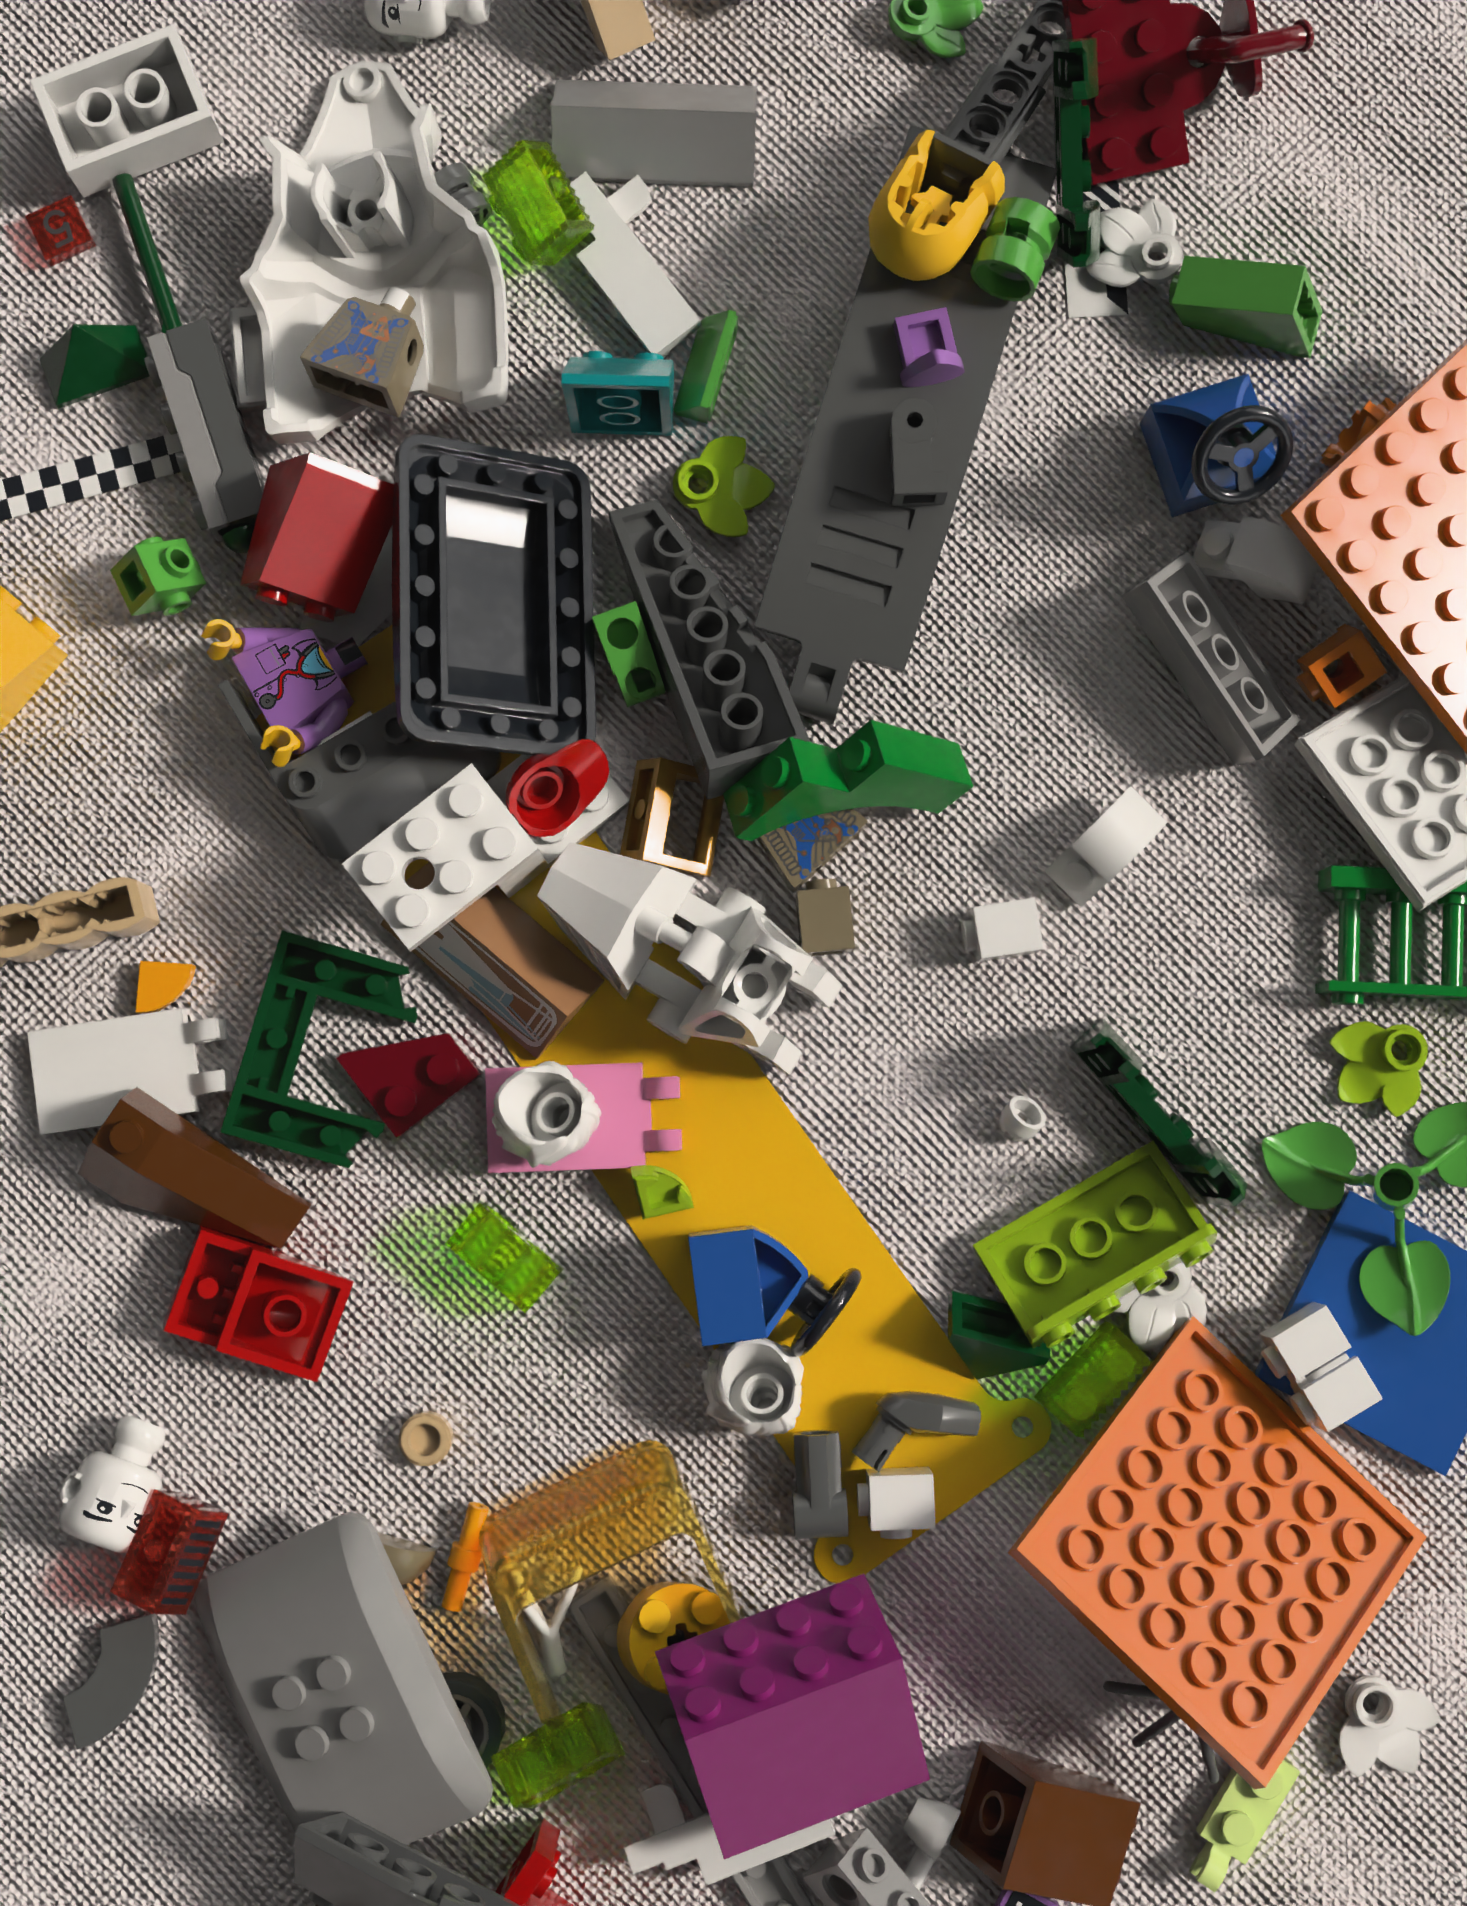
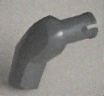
(918, 1413)

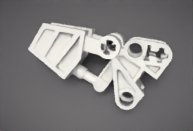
(623, 905)

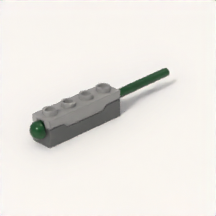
(199, 399)

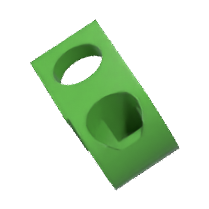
(629, 653)

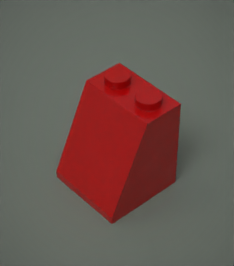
(317, 536)

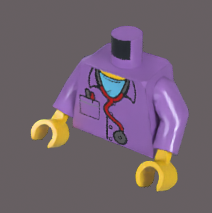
(291, 681)

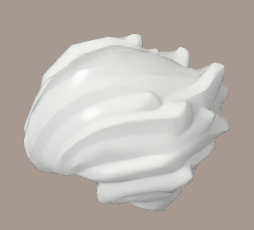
(544, 1113)
(754, 1387)

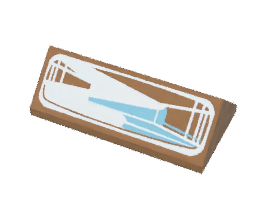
(508, 967)

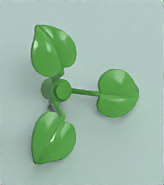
(1314, 1164)

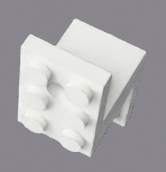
(472, 849)

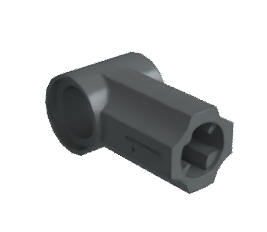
(819, 1496)

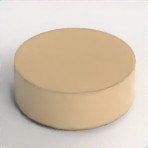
(425, 1438)

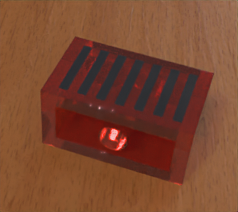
(169, 1552)

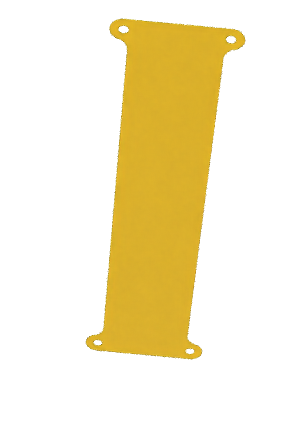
(760, 1169)

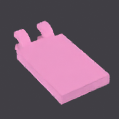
(624, 1124)

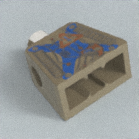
(368, 352)
(809, 844)

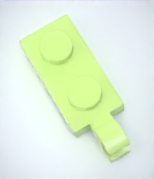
(1238, 1822)

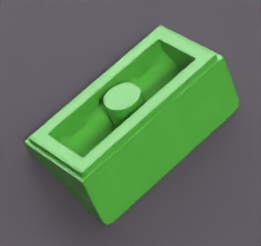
(707, 366)

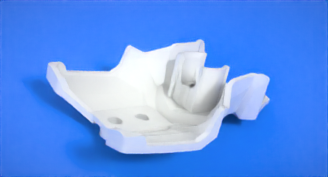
(364, 218)

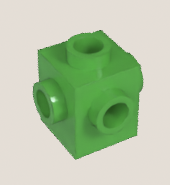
(158, 576)

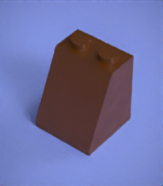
(1044, 1827)

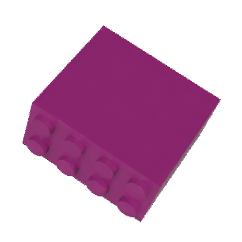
(795, 1714)

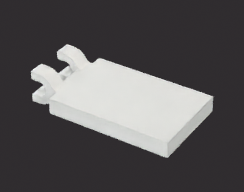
(92, 1065)

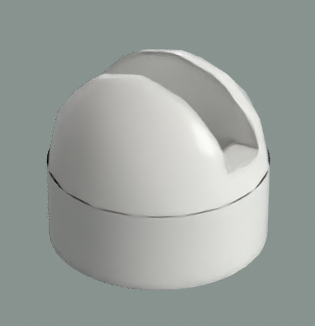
(1028, 1111)

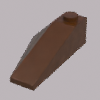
(176, 1170)

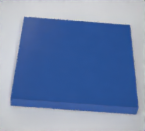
(1416, 1375)

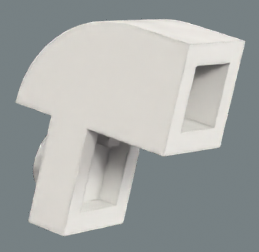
(1258, 554)
(1106, 846)

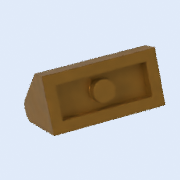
(650, 813)

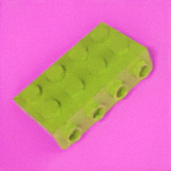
(1095, 1246)

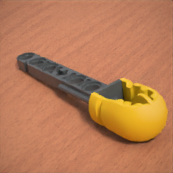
(962, 162)

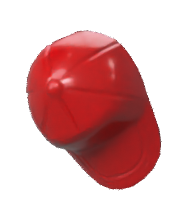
(556, 787)

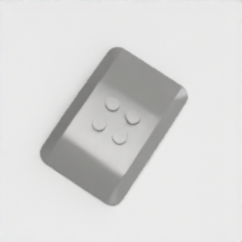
(341, 1684)

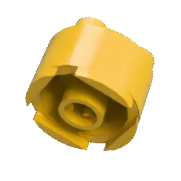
(655, 1616)

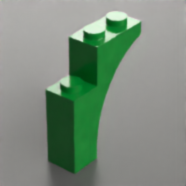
(867, 770)

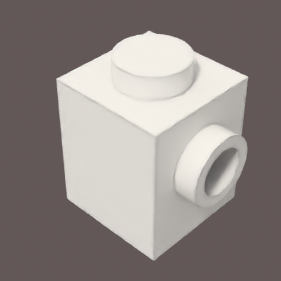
(897, 1501)

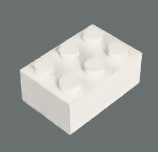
(127, 110)

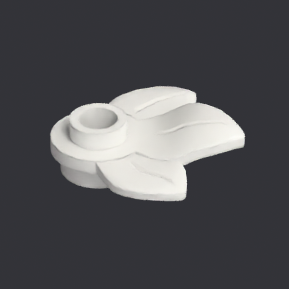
(1130, 241)
(1163, 1309)
(1387, 1730)

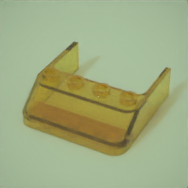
(581, 1531)

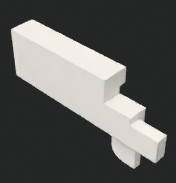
(627, 271)
(683, 1841)

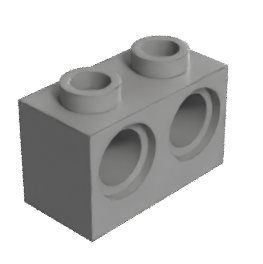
(861, 1873)

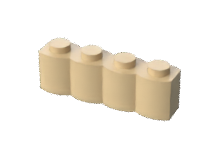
(76, 919)

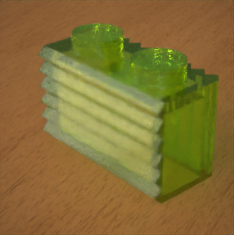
(537, 203)
(1092, 1378)

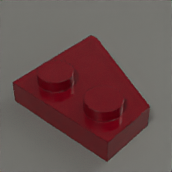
(410, 1078)

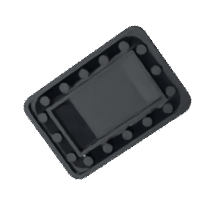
(491, 598)

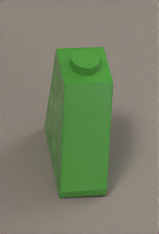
(1249, 302)

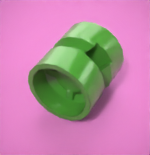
(1015, 249)

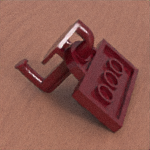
(1149, 75)

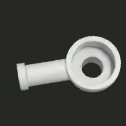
(929, 1829)

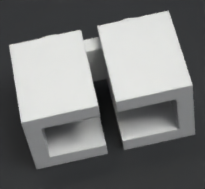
(1313, 1357)

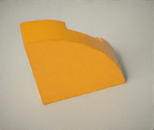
(161, 984)

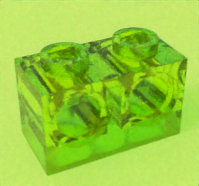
(504, 1256)
(557, 1756)

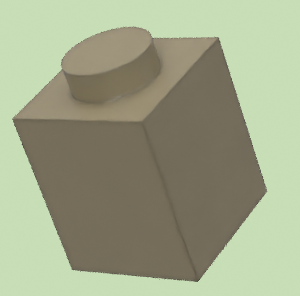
(825, 918)

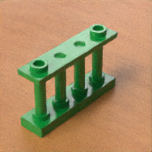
(1350, 889)

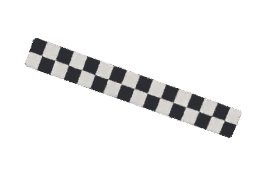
(89, 476)

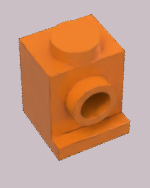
(1355, 669)

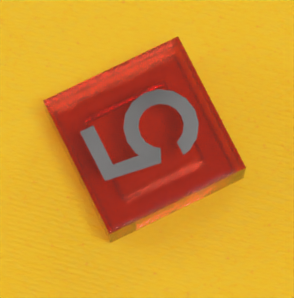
(60, 230)

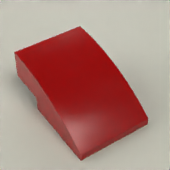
(257, 1304)

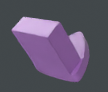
(927, 348)

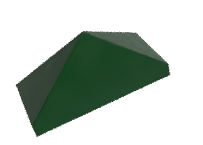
(93, 361)
(990, 1337)

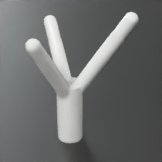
(549, 1632)

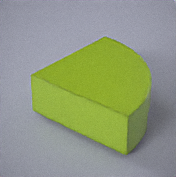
(659, 1191)

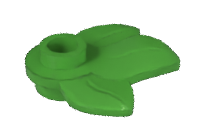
(935, 24)

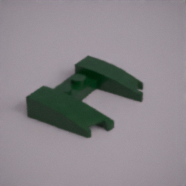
(1074, 80)
(1119, 1072)
(260, 1098)

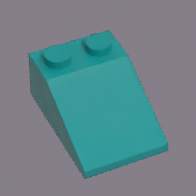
(619, 394)

